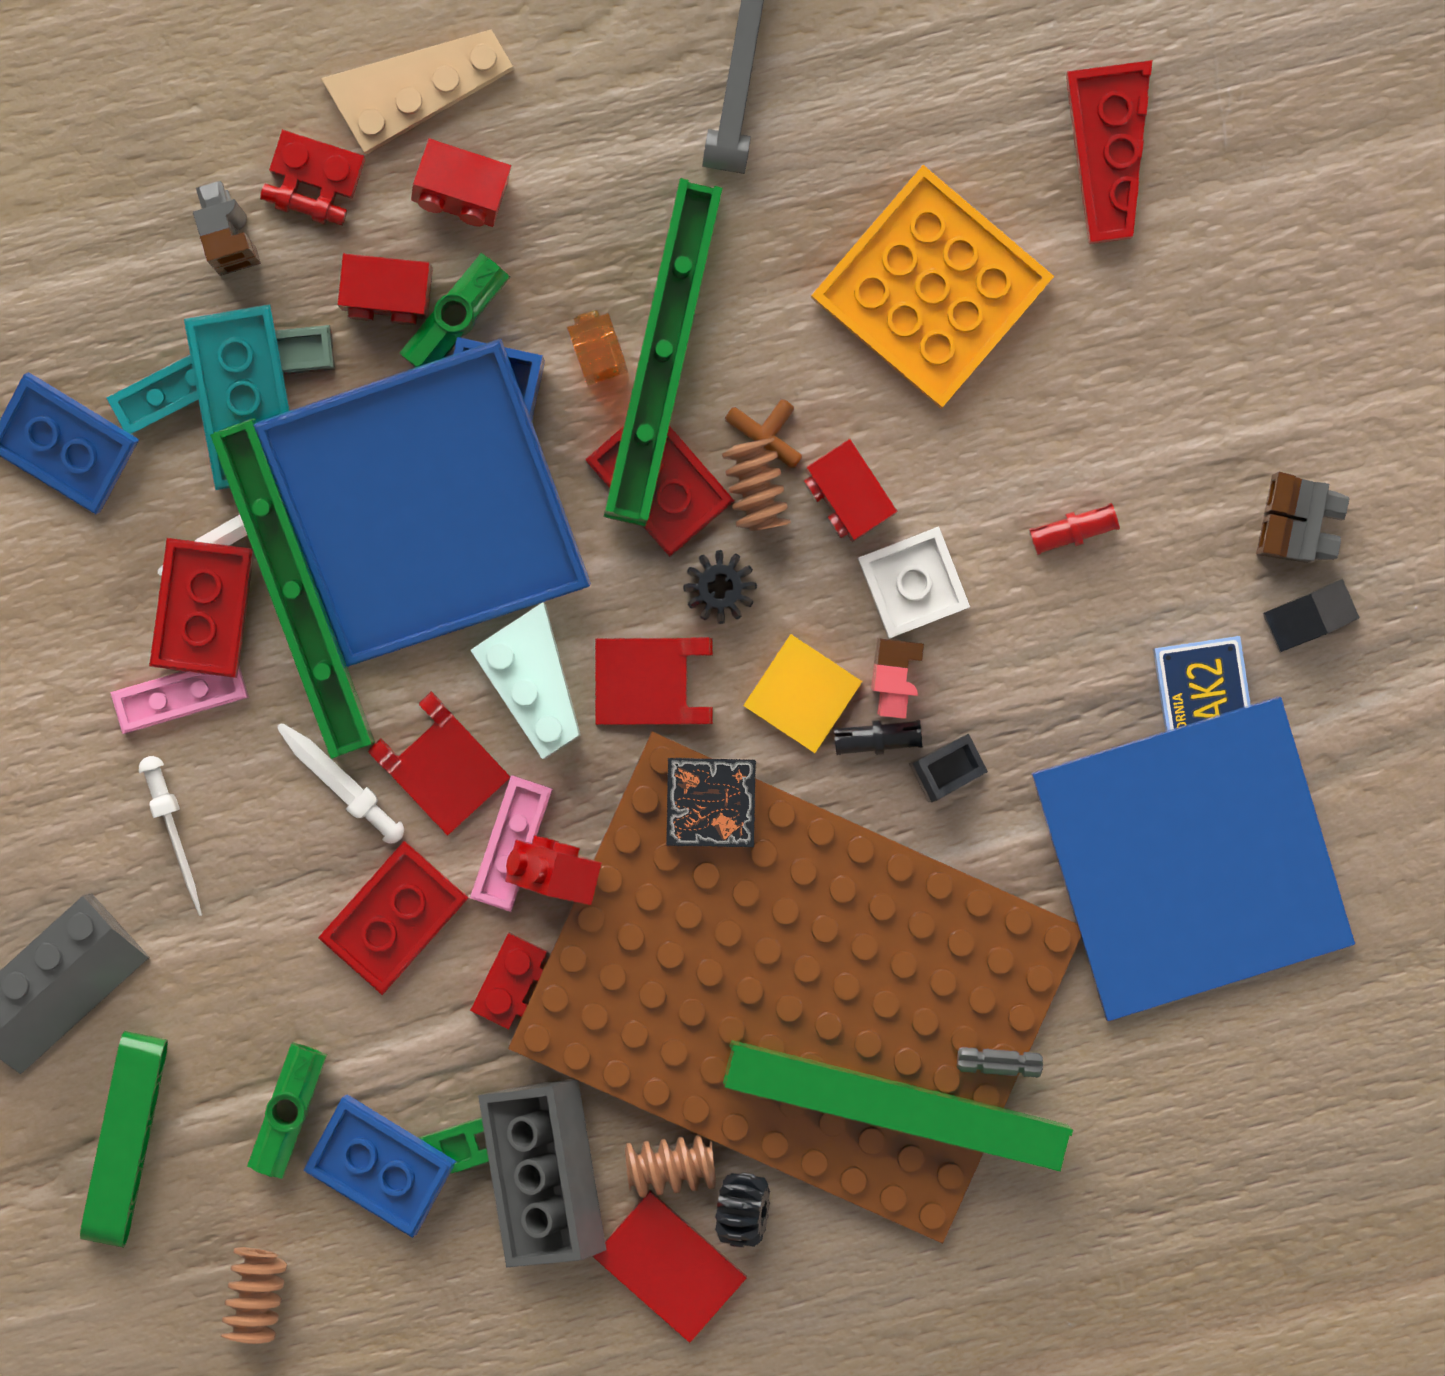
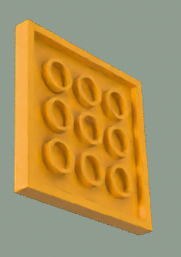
(932, 286)

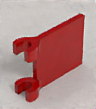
(647, 681)
(443, 768)

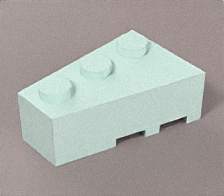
(530, 679)

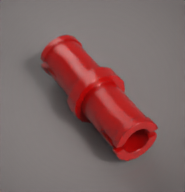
(1074, 529)

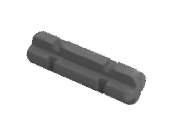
(999, 1062)

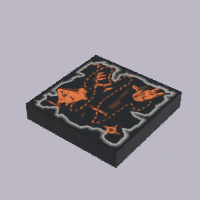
(710, 802)

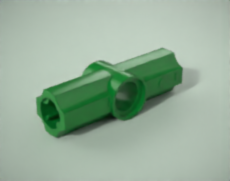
(474, 293)
(276, 1136)

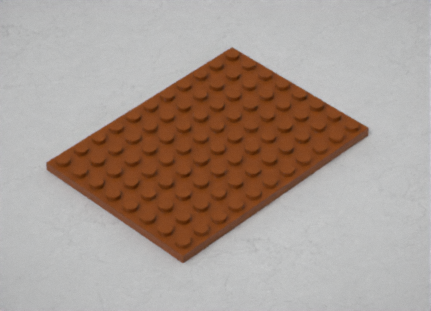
(802, 948)

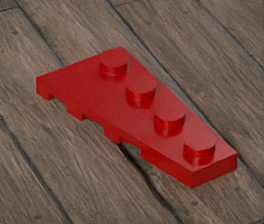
(1108, 133)

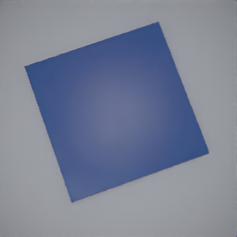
(423, 503)
(1193, 858)

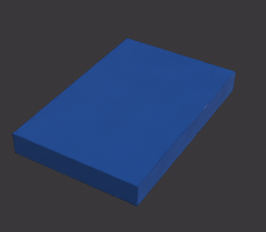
(63, 443)
(379, 1165)

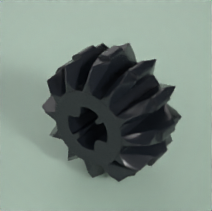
(709, 577)
(742, 1210)

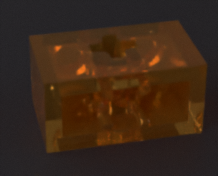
(597, 347)

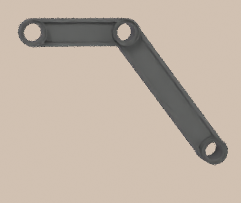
(727, 147)

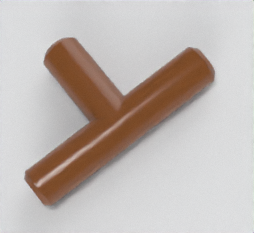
(767, 430)

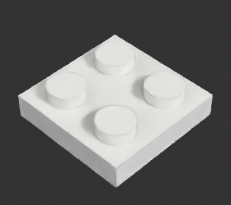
(913, 582)

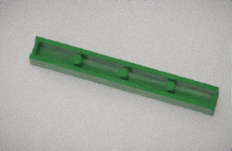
(662, 353)
(292, 590)
(896, 1105)

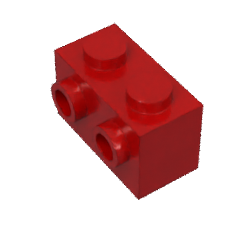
(460, 183)
(385, 288)
(849, 491)
(553, 869)

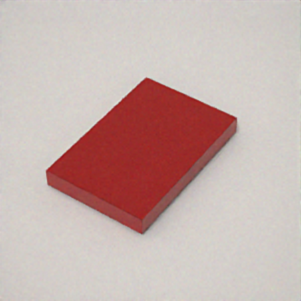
(684, 493)
(201, 607)
(393, 917)
(670, 1266)

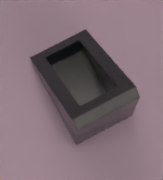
(1311, 615)
(948, 768)

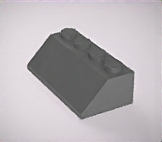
(62, 979)
(542, 1173)

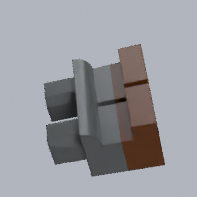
(218, 230)
(1305, 502)

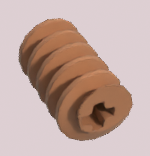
(755, 485)
(670, 1166)
(255, 1296)

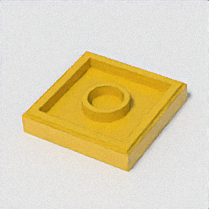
(802, 693)

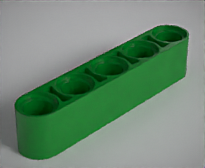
(124, 1139)

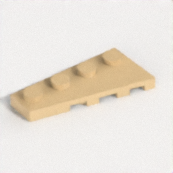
(406, 90)

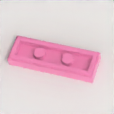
(174, 698)
(517, 820)

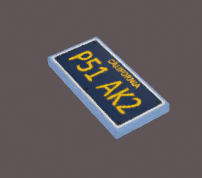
(1201, 680)

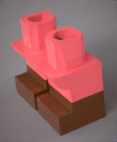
(891, 675)

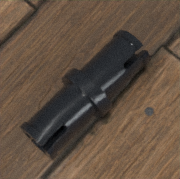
(878, 737)

